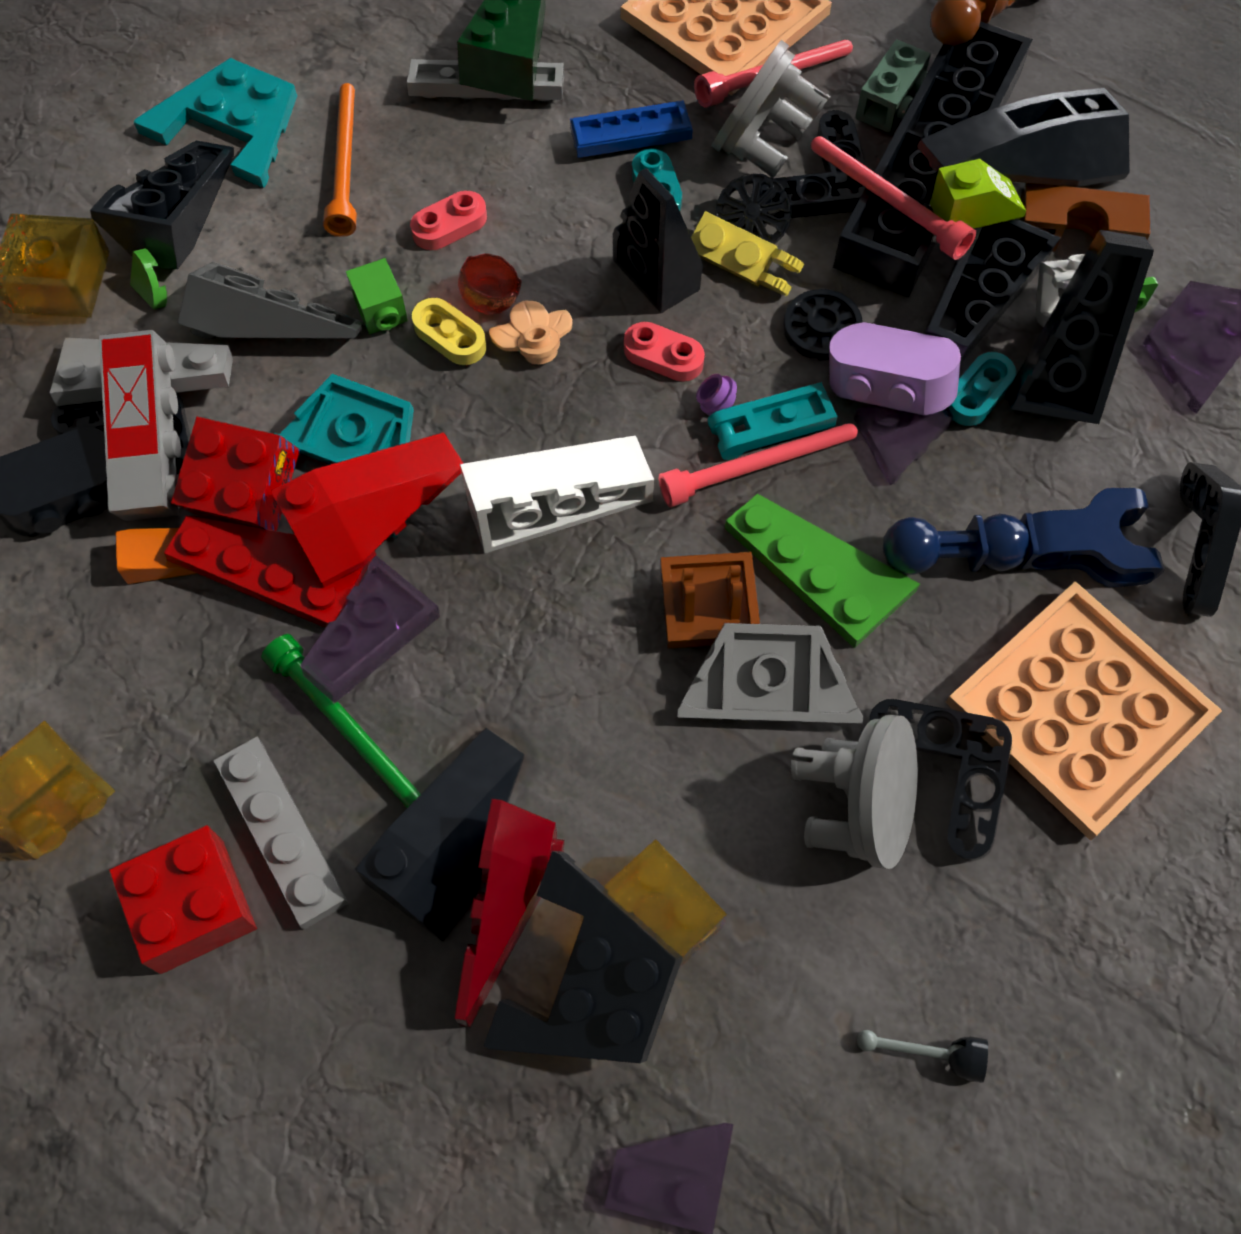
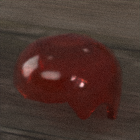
(488, 283)

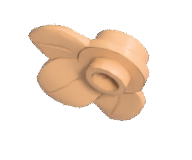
(532, 331)

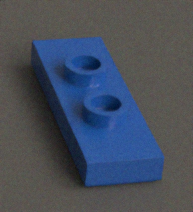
(631, 129)

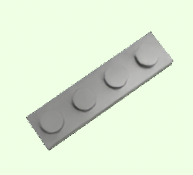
(441, 79)
(281, 833)

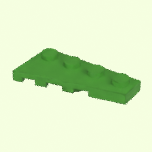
(828, 574)

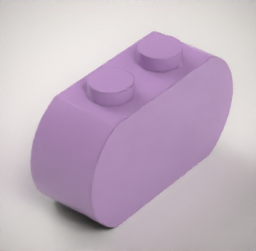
(894, 368)

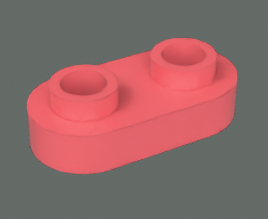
(452, 219)
(662, 351)

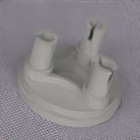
(766, 102)
(880, 789)

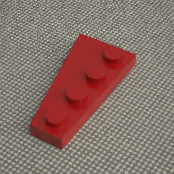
(261, 565)

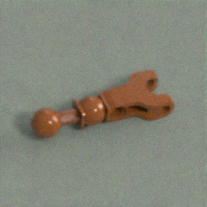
(959, 20)

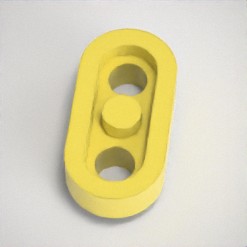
(451, 334)

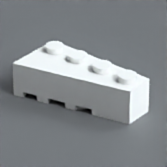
(554, 489)

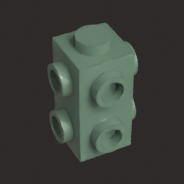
(892, 86)

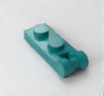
(772, 420)

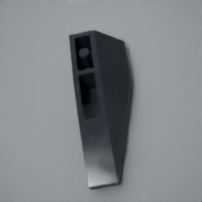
(1042, 140)

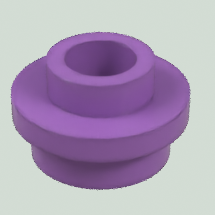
(716, 393)

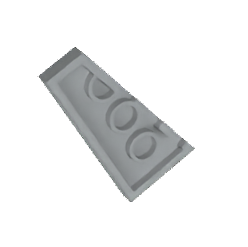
(79, 370)

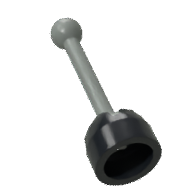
(965, 1056)

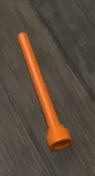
(339, 213)

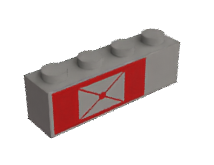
(139, 424)

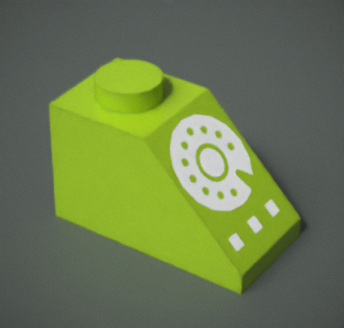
(975, 195)

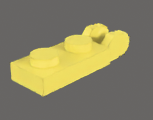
(742, 253)

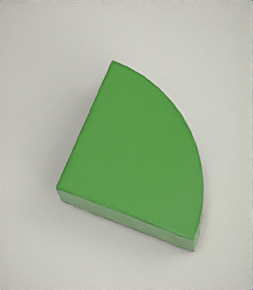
(144, 279)

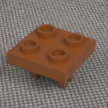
(705, 594)

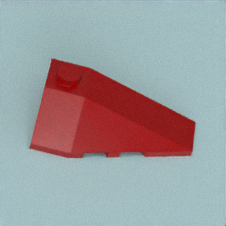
(356, 504)

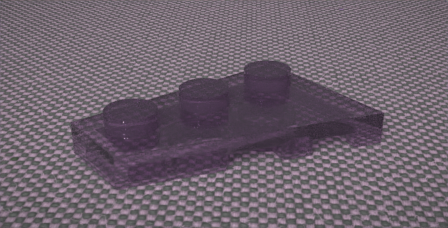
(370, 629)

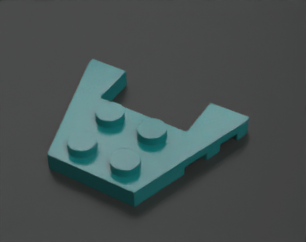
(233, 101)
(348, 422)

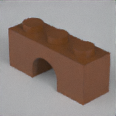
(1090, 210)

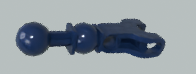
(1042, 541)

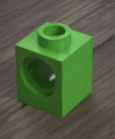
(377, 296)

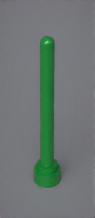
(285, 657)

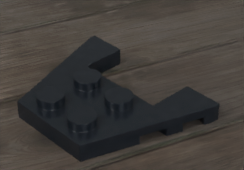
(610, 987)

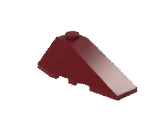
(513, 866)

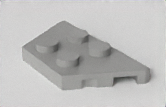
(770, 676)

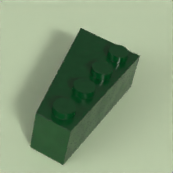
(502, 47)

